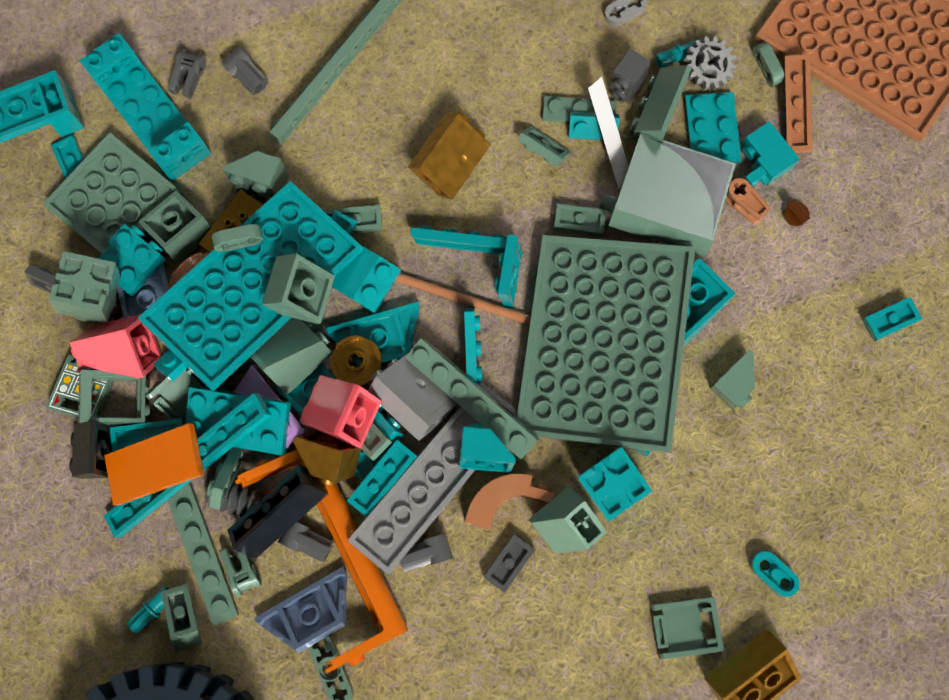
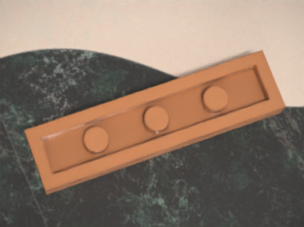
(798, 103)

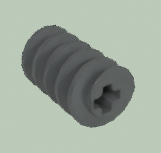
(237, 500)

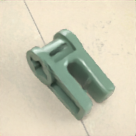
(242, 579)

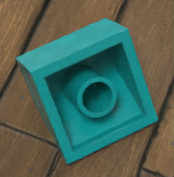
(483, 451)

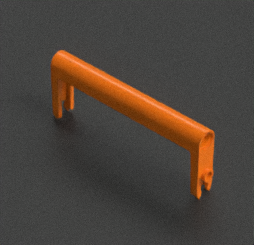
(362, 570)

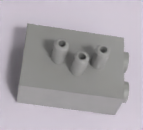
(411, 397)

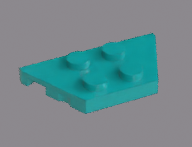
(390, 331)

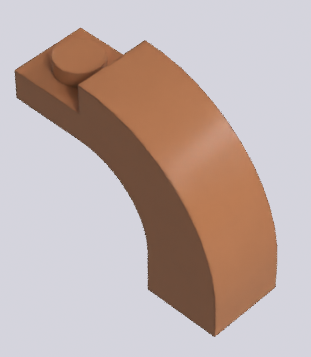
(494, 493)

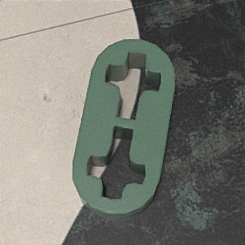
(768, 64)
(237, 238)

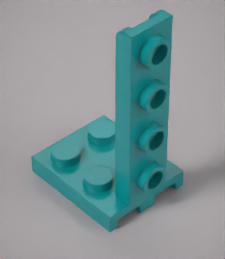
(507, 248)

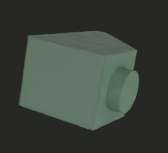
(737, 382)
(181, 618)

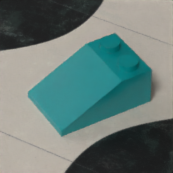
(367, 280)
(706, 298)

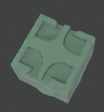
(85, 287)

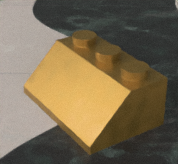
(755, 672)

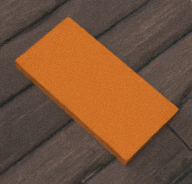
(154, 464)

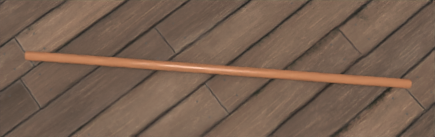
(464, 298)

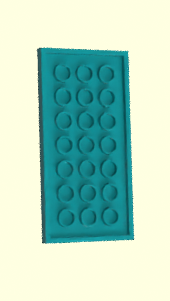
(216, 310)

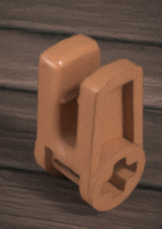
(747, 202)

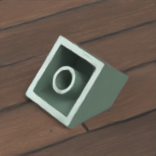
(175, 227)
(298, 288)

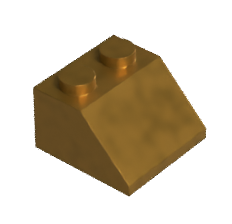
(327, 457)

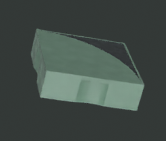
(673, 194)

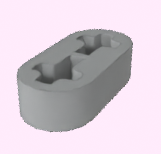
(627, 13)

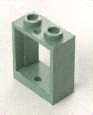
(86, 377)

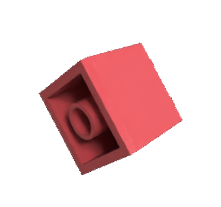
(117, 348)
(340, 410)

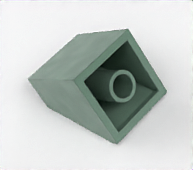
(292, 354)

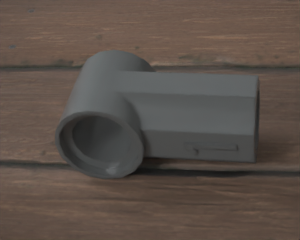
(243, 69)
(304, 540)
(428, 552)

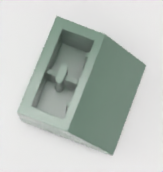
(257, 174)
(568, 523)

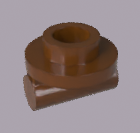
(796, 213)

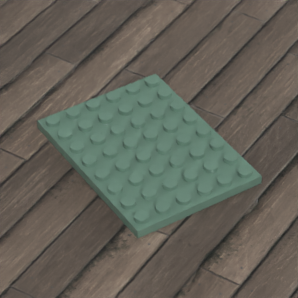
(606, 342)

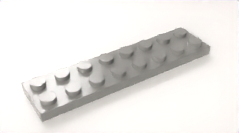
(418, 495)

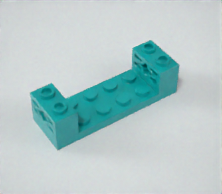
(37, 104)
(145, 107)

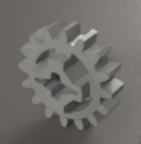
(703, 53)

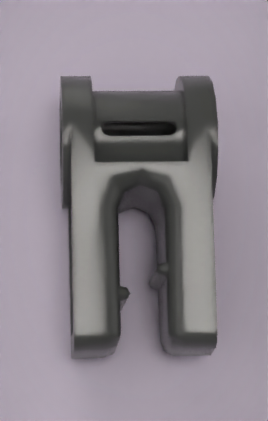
(188, 66)

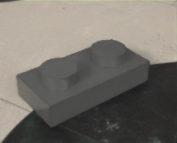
(509, 563)

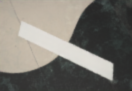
(609, 130)

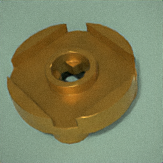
(343, 356)

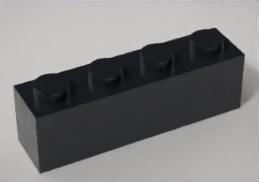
(276, 512)

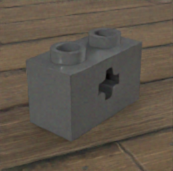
(629, 76)

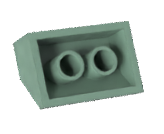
(662, 102)

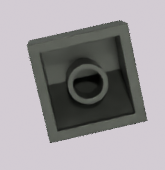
(90, 444)

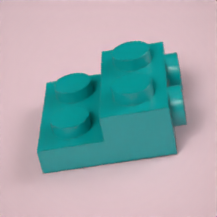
(133, 257)

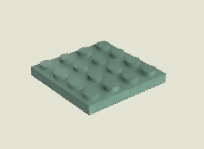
(107, 192)

